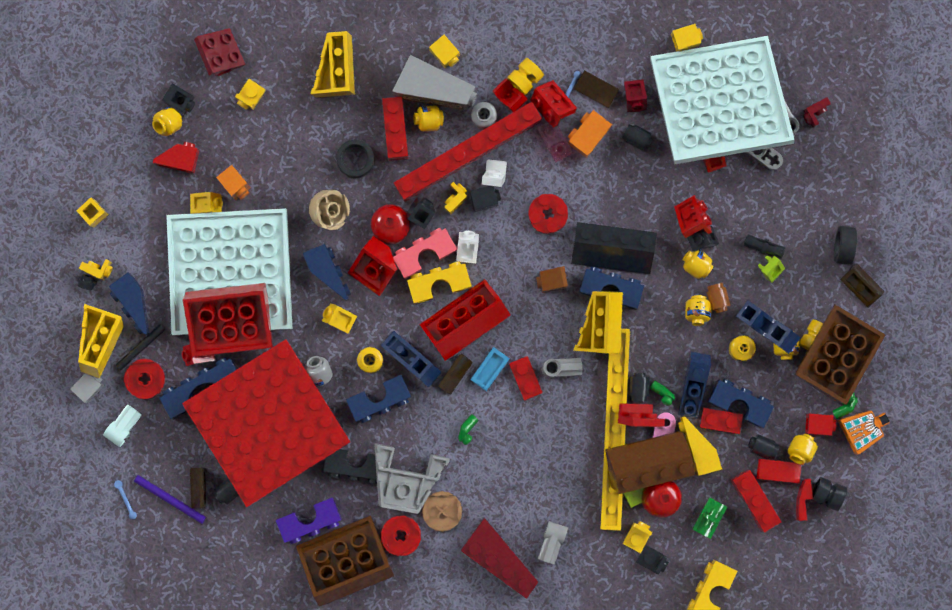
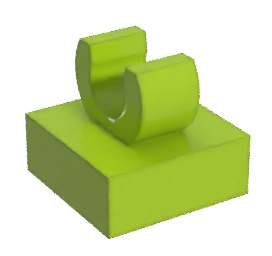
(772, 269)

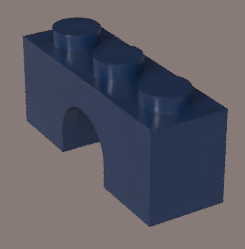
(595, 280)
(768, 327)
(363, 408)
(757, 409)

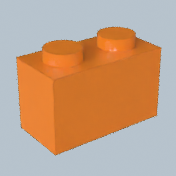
(589, 133)
(234, 183)

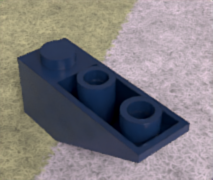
(321, 265)
(132, 298)
(694, 384)

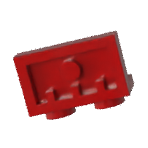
(552, 103)
(693, 216)
(639, 415)

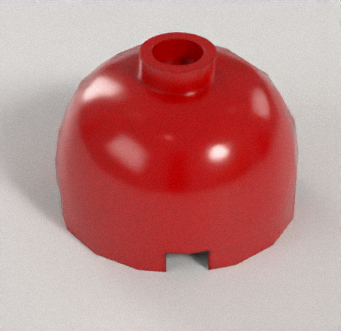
(390, 224)
(662, 499)

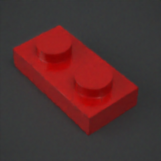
(525, 378)
(721, 420)

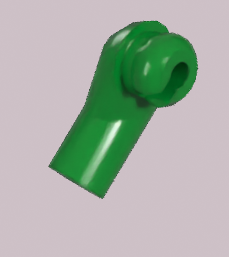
(660, 389)
(846, 409)
(465, 428)

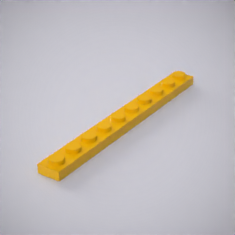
(614, 432)

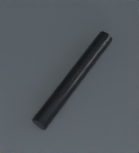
(140, 347)

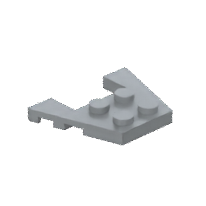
(402, 488)

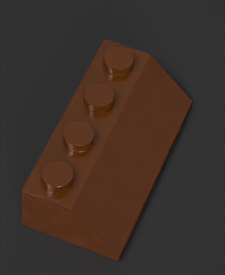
(649, 462)

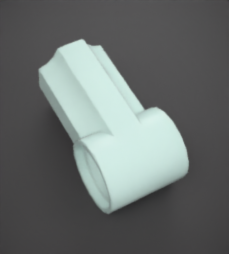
(120, 429)

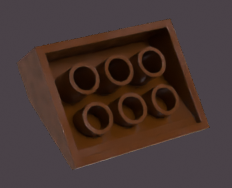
(839, 355)
(344, 561)

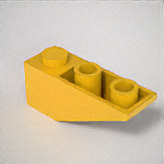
(703, 453)

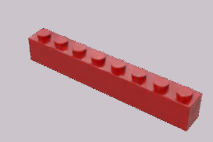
(468, 151)

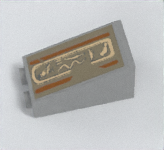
(433, 86)

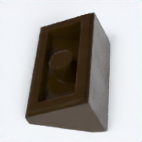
(596, 89)
(862, 285)
(455, 374)
(198, 487)

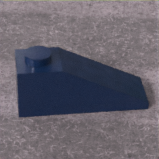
(411, 359)

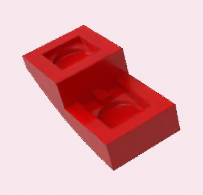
(778, 471)
(804, 493)

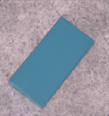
(489, 369)

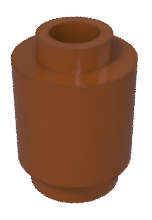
(718, 297)

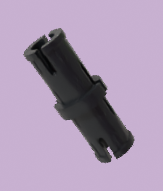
(764, 246)

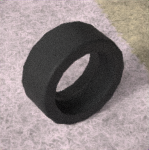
(351, 144)
(845, 245)

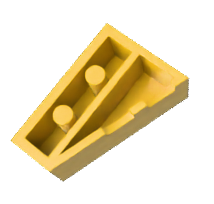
(336, 68)
(603, 323)

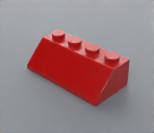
(465, 319)

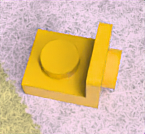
(250, 95)
(453, 201)
(205, 202)
(93, 269)
(339, 318)
(637, 536)

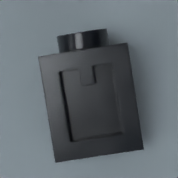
(702, 239)
(652, 560)

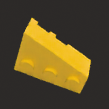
(98, 339)

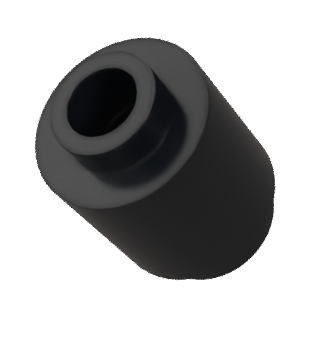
(637, 137)
(639, 387)
(763, 447)
(226, 492)

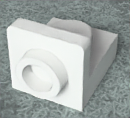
(495, 173)
(467, 247)

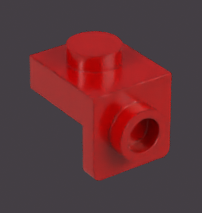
(509, 95)
(189, 360)

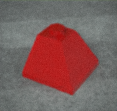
(374, 266)

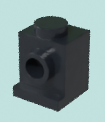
(172, 96)

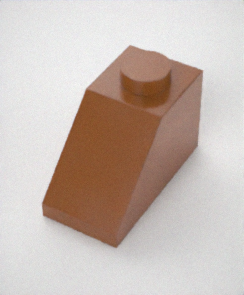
(552, 279)

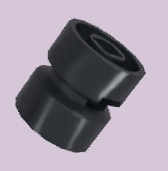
(830, 494)

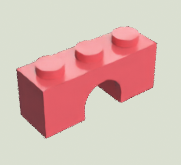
(438, 242)

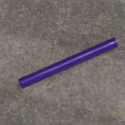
(170, 499)

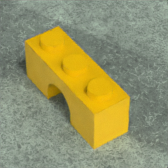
(455, 276)
(716, 575)

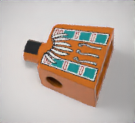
(863, 429)

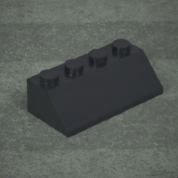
(613, 248)

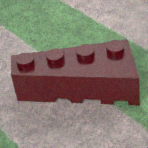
(494, 555)

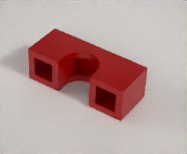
(395, 128)
(756, 500)

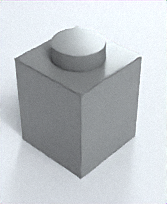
(87, 387)

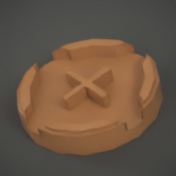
(442, 511)

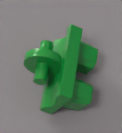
(709, 518)

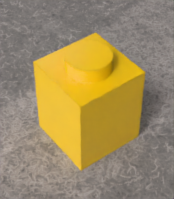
(686, 37)
(445, 51)
(92, 212)

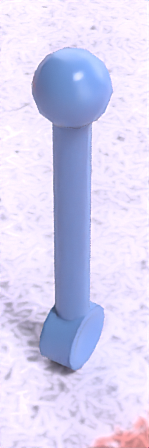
(577, 75)
(118, 484)

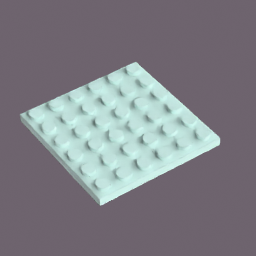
(721, 100)
(230, 252)

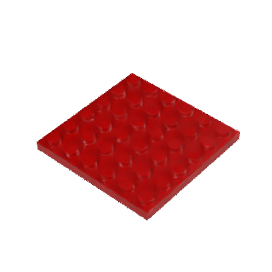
(266, 423)

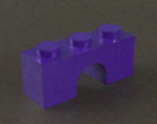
(326, 515)

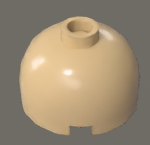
(329, 209)

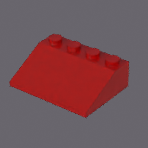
(228, 319)

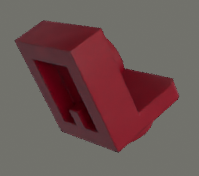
(635, 95)
(818, 108)

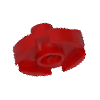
(546, 202)
(137, 387)
(412, 536)

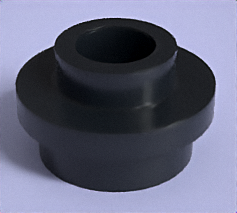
(86, 282)

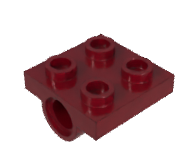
(219, 52)

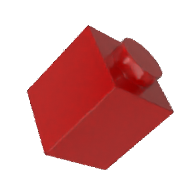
(820, 424)

